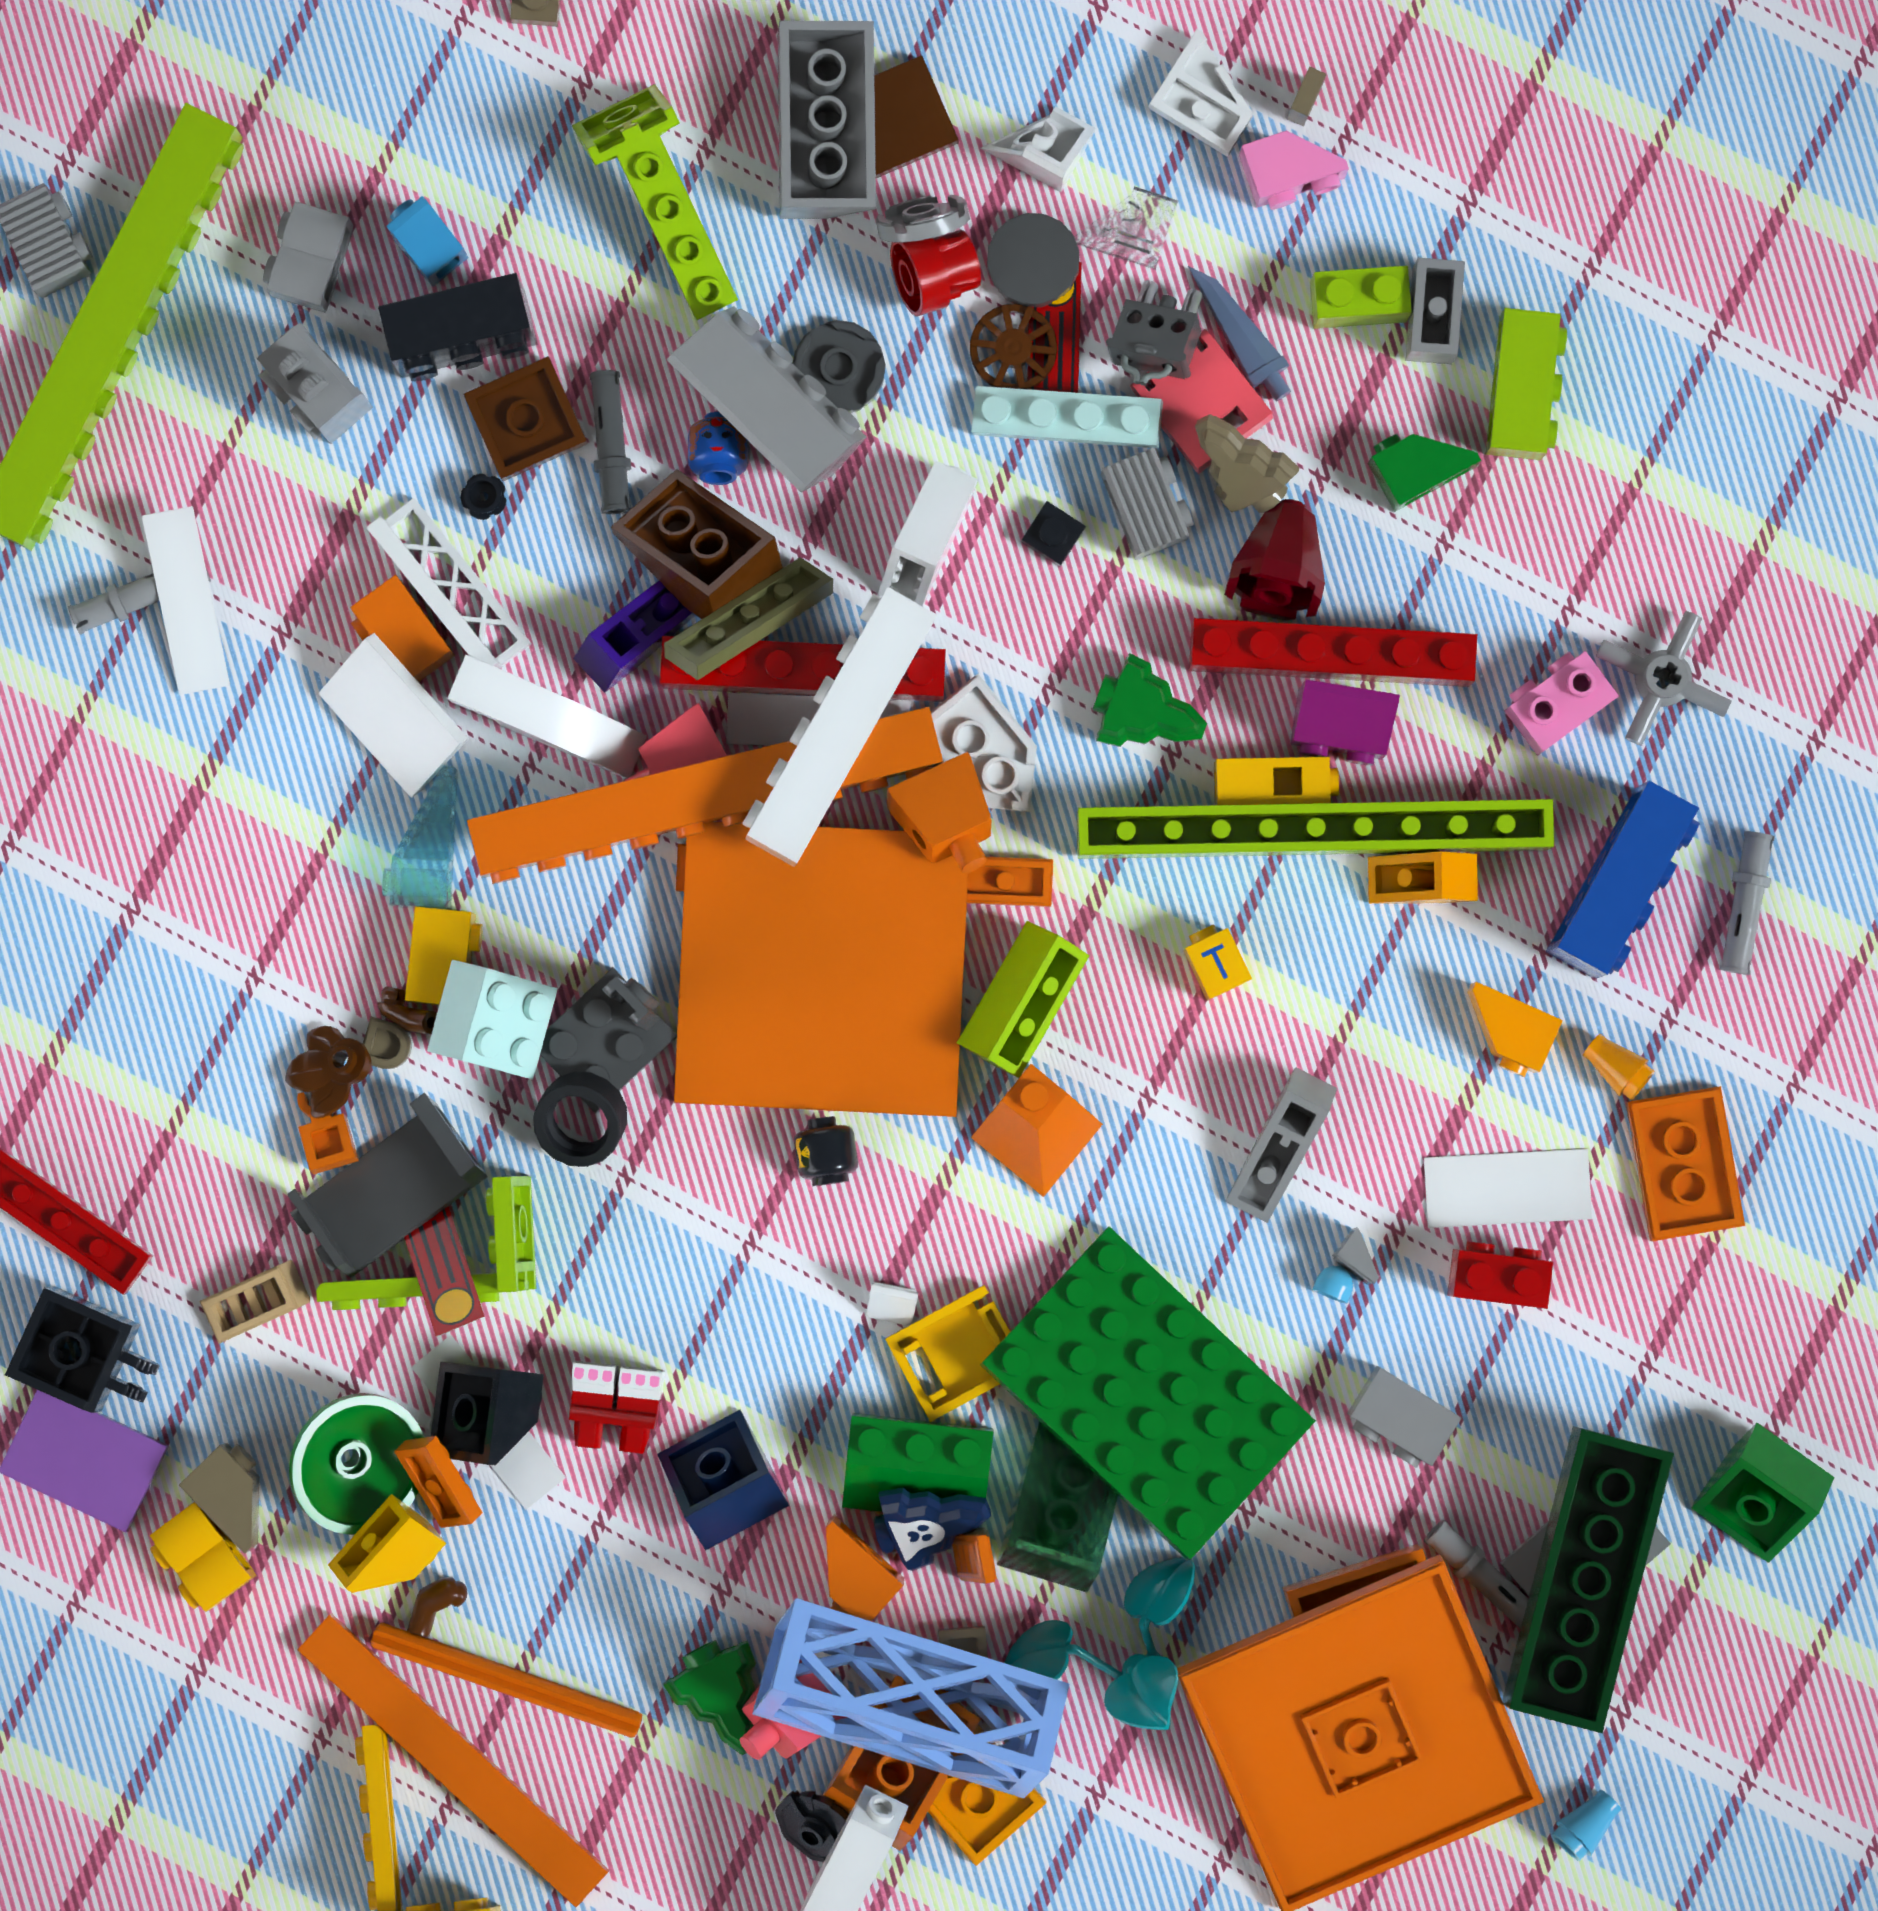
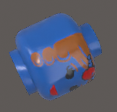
(717, 450)

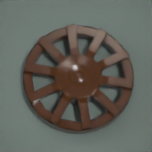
(1013, 347)

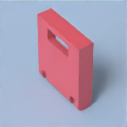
(1212, 389)

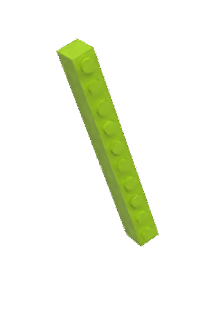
(112, 322)
(1315, 829)

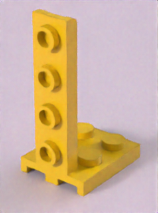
(381, 1841)

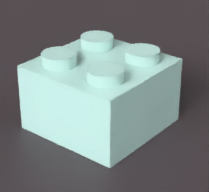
(492, 1019)

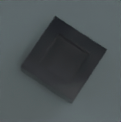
(1053, 534)

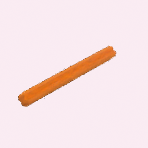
(506, 1680)

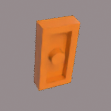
(438, 1481)

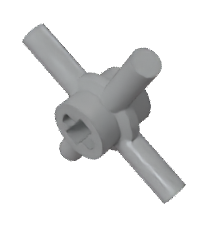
(1681, 673)

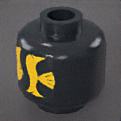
(826, 1152)

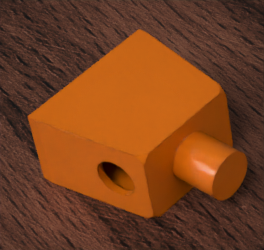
(944, 812)

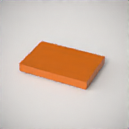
(1685, 1163)

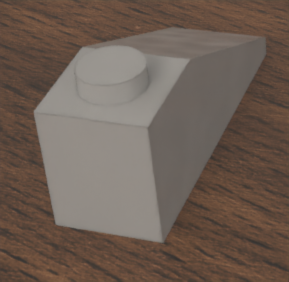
(1282, 1144)

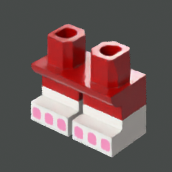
(595, 1398)

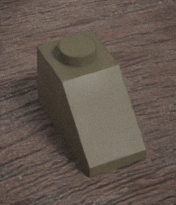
(228, 1493)

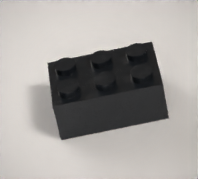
(458, 327)

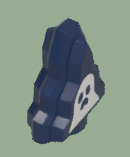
(925, 1524)

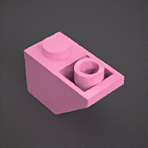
(1288, 166)

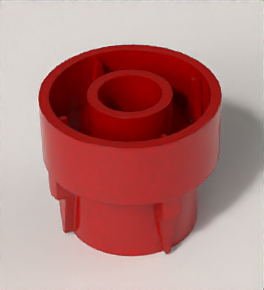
(934, 271)

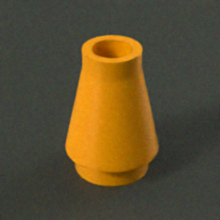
(1620, 1067)

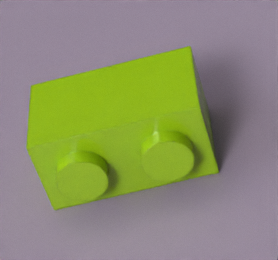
(1360, 297)

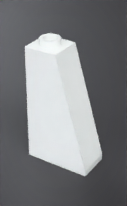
(856, 1853)

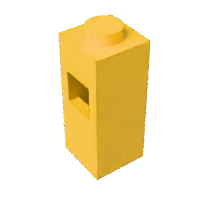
(1274, 781)

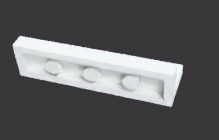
(430, 590)

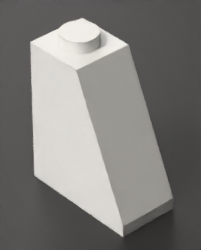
(928, 532)

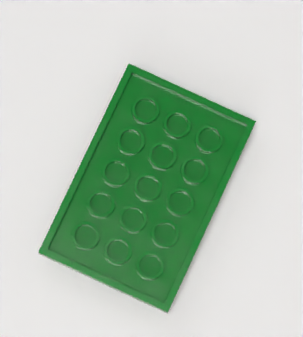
(1148, 1393)

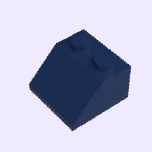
(722, 1480)

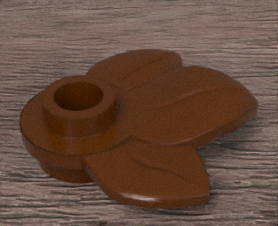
(324, 1072)

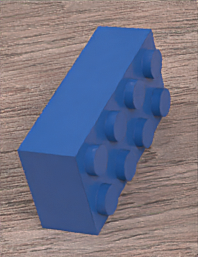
(1623, 880)

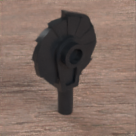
(810, 1822)

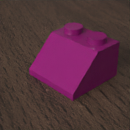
(1343, 721)

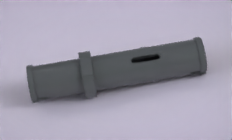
(612, 460)

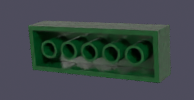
(1587, 1579)

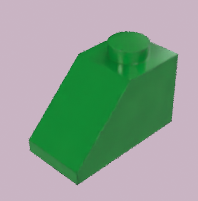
(1417, 467)

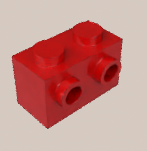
(1500, 1278)

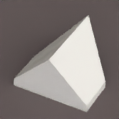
(1045, 147)

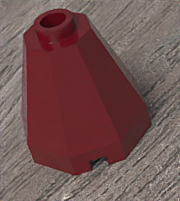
(1280, 564)

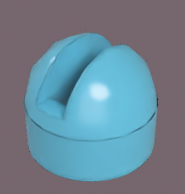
(1334, 1283)

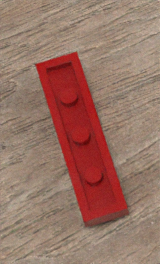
(69, 1225)

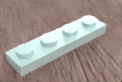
(1067, 417)

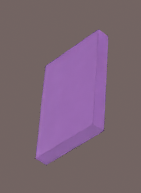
(84, 1460)

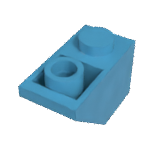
(426, 240)

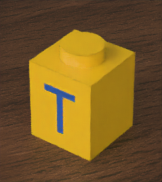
(1216, 961)

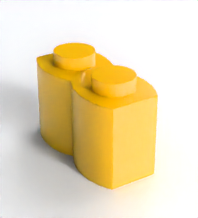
(201, 1557)

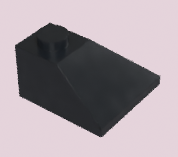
(484, 1410)

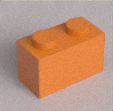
(402, 627)

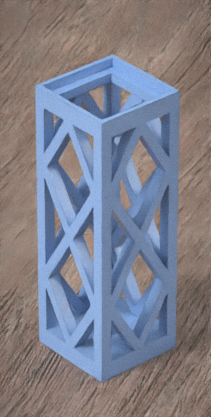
(925, 1667)

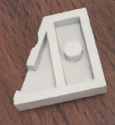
(1202, 98)

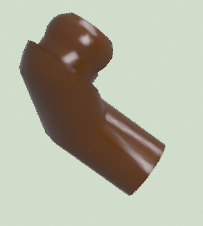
(408, 1018)
(433, 1599)

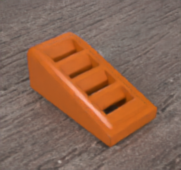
(974, 1557)

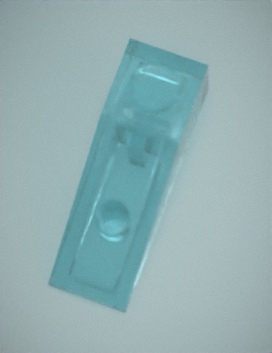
(425, 857)

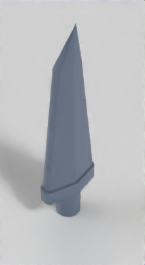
(1252, 350)

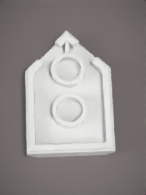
(999, 747)

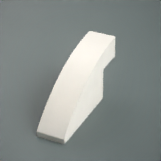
(546, 717)

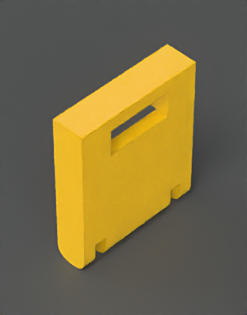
(956, 1344)

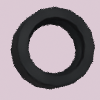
(567, 1149)

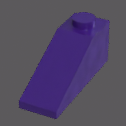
(631, 636)

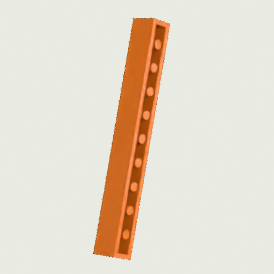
(679, 801)

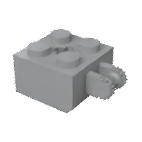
(320, 389)

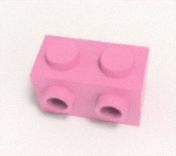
(1560, 702)

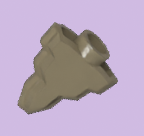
(1243, 467)

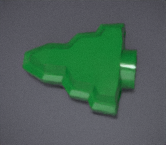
(1142, 707)
(717, 1688)

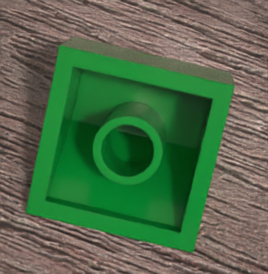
(1763, 1493)

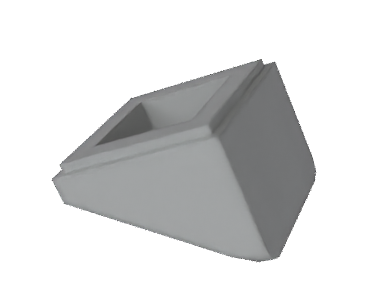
(1355, 1257)

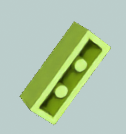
(1525, 384)
(1023, 999)

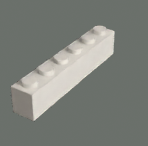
(840, 726)

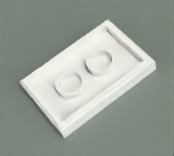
(392, 715)

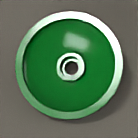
(350, 1492)

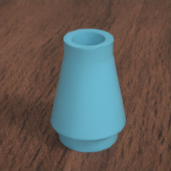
(1586, 1825)

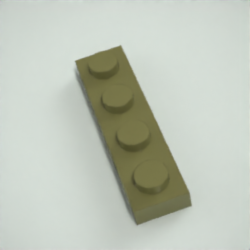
(748, 618)

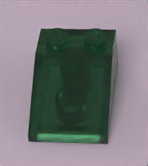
(1058, 1517)

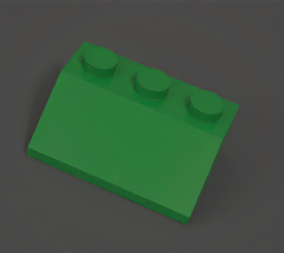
(914, 1456)

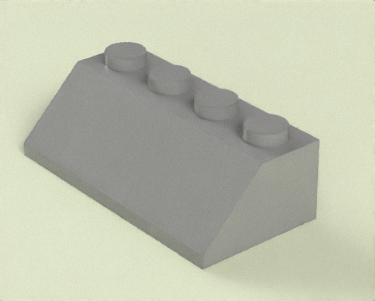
(826, 118)
(768, 398)

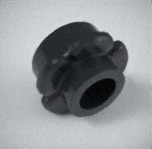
(471, 496)

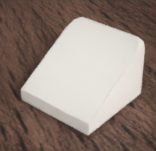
(892, 1303)

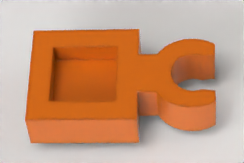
(326, 1140)

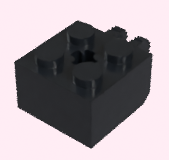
(105, 1346)

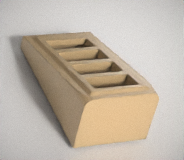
(289, 1284)

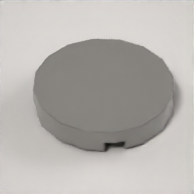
(922, 219)

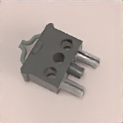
(1156, 336)

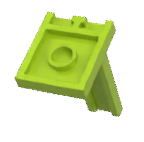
(632, 135)
(509, 1249)

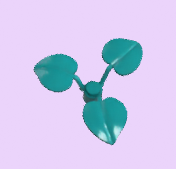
(1147, 1682)

